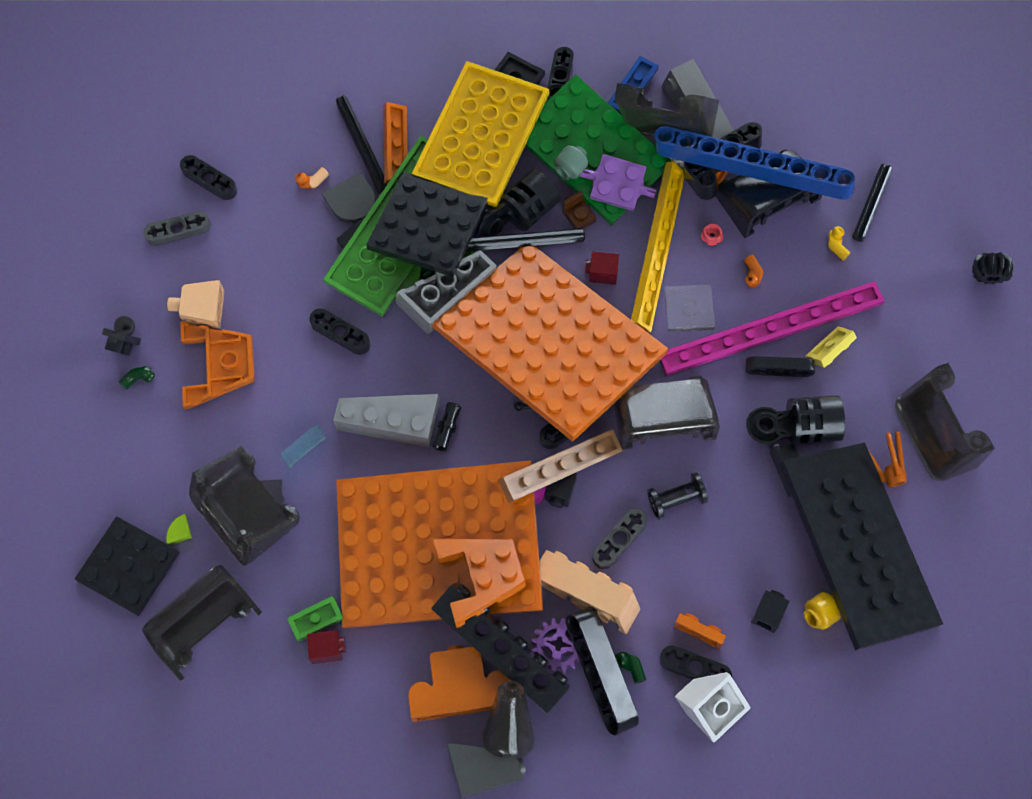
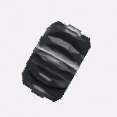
(993, 268)

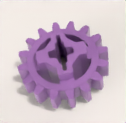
(548, 645)

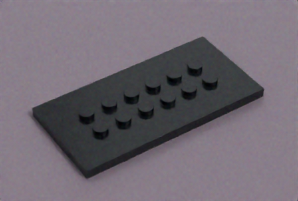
(860, 545)

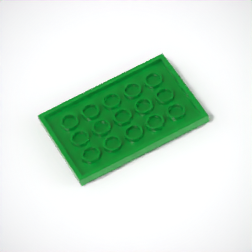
(586, 120)

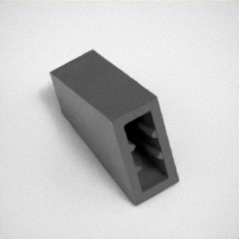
(482, 771)

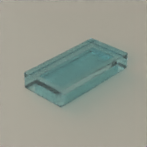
(303, 446)

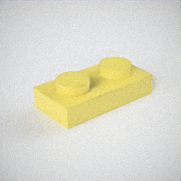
(831, 346)

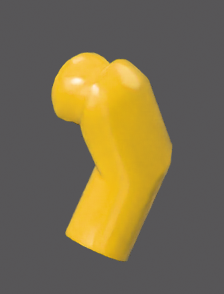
(835, 243)

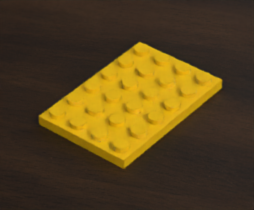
(481, 132)

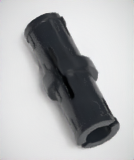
(446, 426)

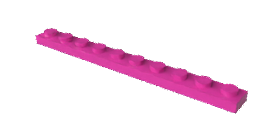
(771, 328)

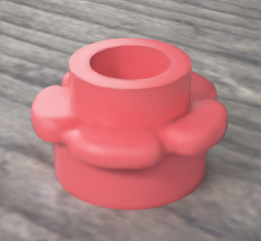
(716, 231)

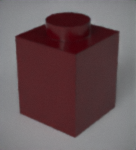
(602, 268)
(325, 646)

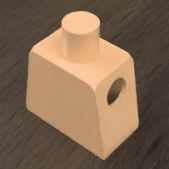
(200, 304)

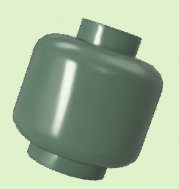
(571, 162)

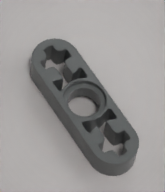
(169, 223)
(626, 521)

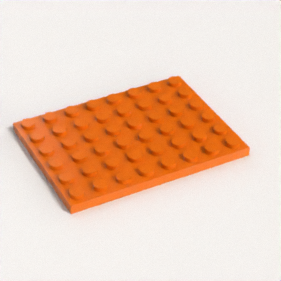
(550, 340)
(389, 547)

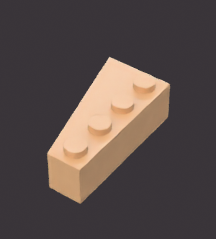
(589, 589)

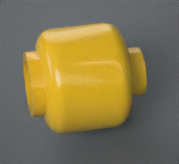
(821, 611)

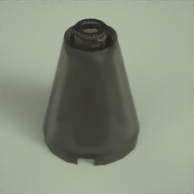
(509, 723)

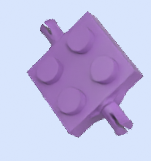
(618, 182)

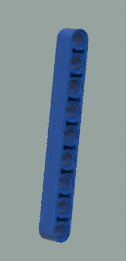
(763, 168)

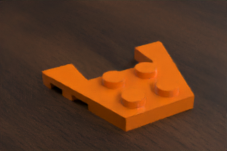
(227, 362)
(492, 568)

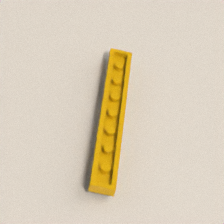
(658, 246)

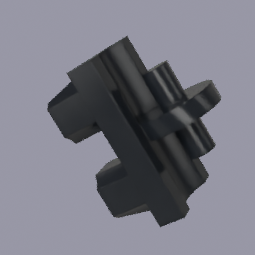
(121, 339)

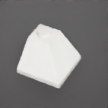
(713, 703)

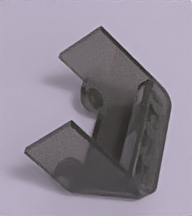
(195, 615)

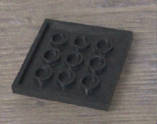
(427, 224)

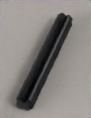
(872, 202)

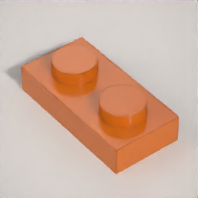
(708, 634)

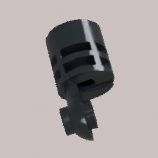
(521, 205)
(803, 421)

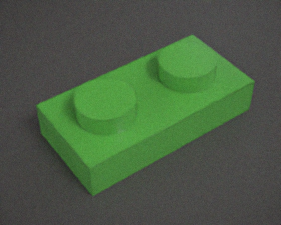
(315, 618)

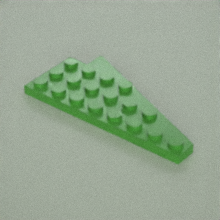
(367, 275)

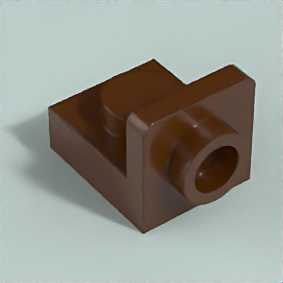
(577, 211)

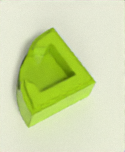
(179, 531)

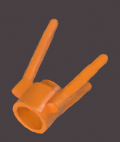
(895, 473)

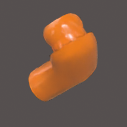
(755, 271)

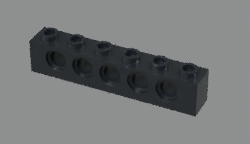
(544, 696)

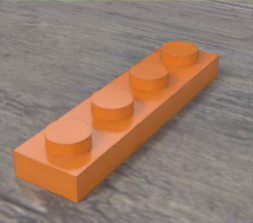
(394, 138)

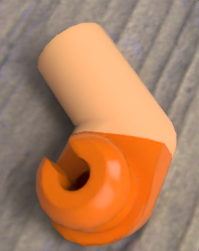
(311, 181)

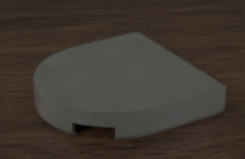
(350, 199)

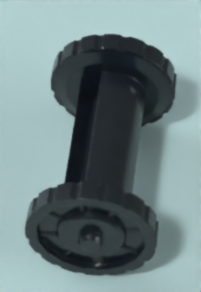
(677, 495)

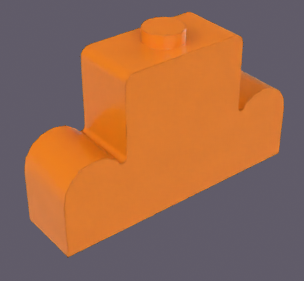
(456, 687)

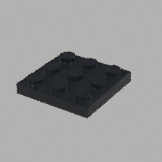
(127, 566)

